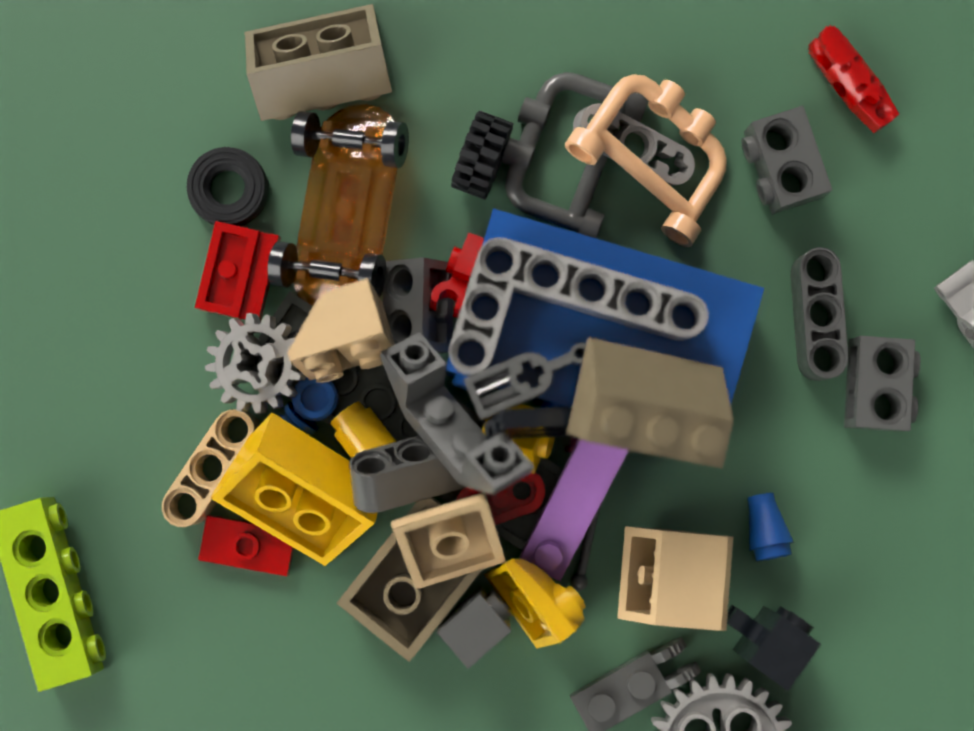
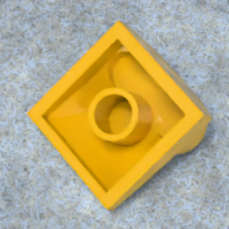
(538, 603)

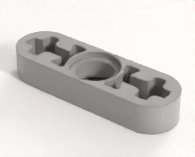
(666, 147)

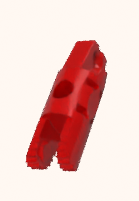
(852, 78)

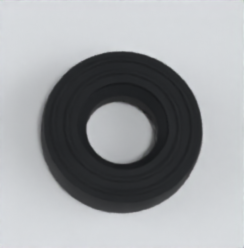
(219, 161)

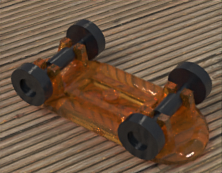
(344, 200)

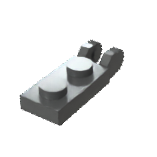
(631, 687)

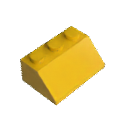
(294, 491)

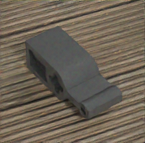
(507, 373)

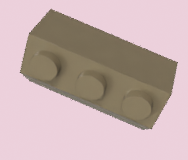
(316, 63)
(652, 404)

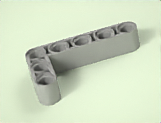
(564, 294)

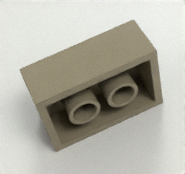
(389, 603)

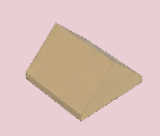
(448, 540)

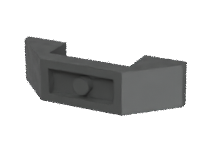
(450, 433)

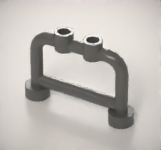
(520, 154)

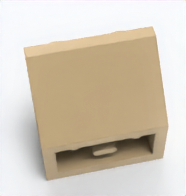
(342, 332)
(675, 578)

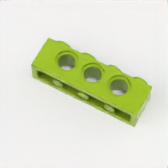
(38, 617)

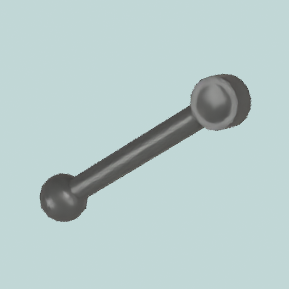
(579, 580)

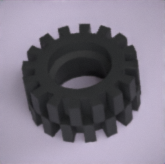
(481, 154)

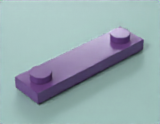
(572, 506)

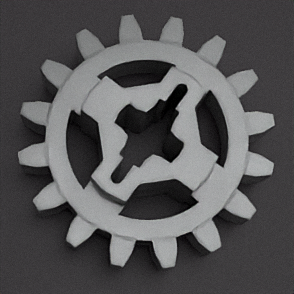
(239, 370)

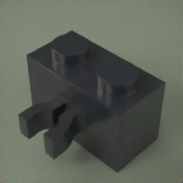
(774, 642)

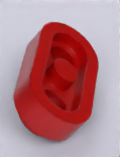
(505, 505)

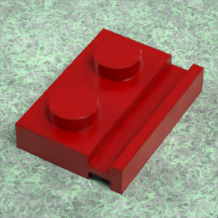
(236, 272)

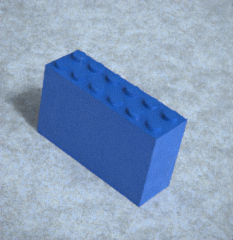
(554, 330)

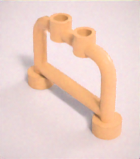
(695, 128)

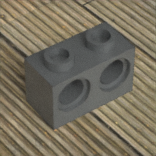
(799, 159)
(408, 299)
(867, 382)
(476, 625)

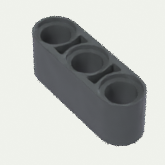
(830, 296)
(398, 475)

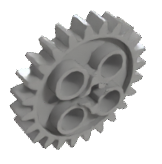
(728, 699)

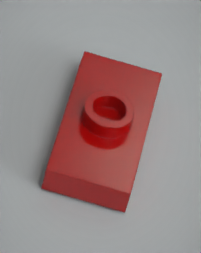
(244, 546)

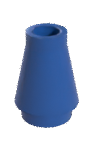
(767, 529)

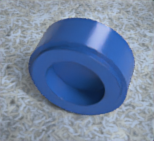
(315, 400)

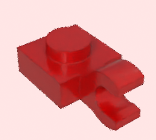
(461, 267)

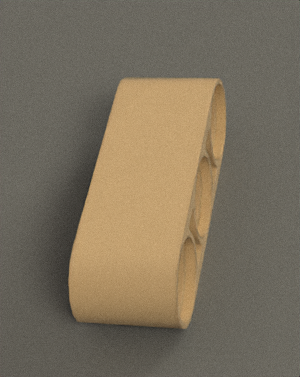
(192, 478)

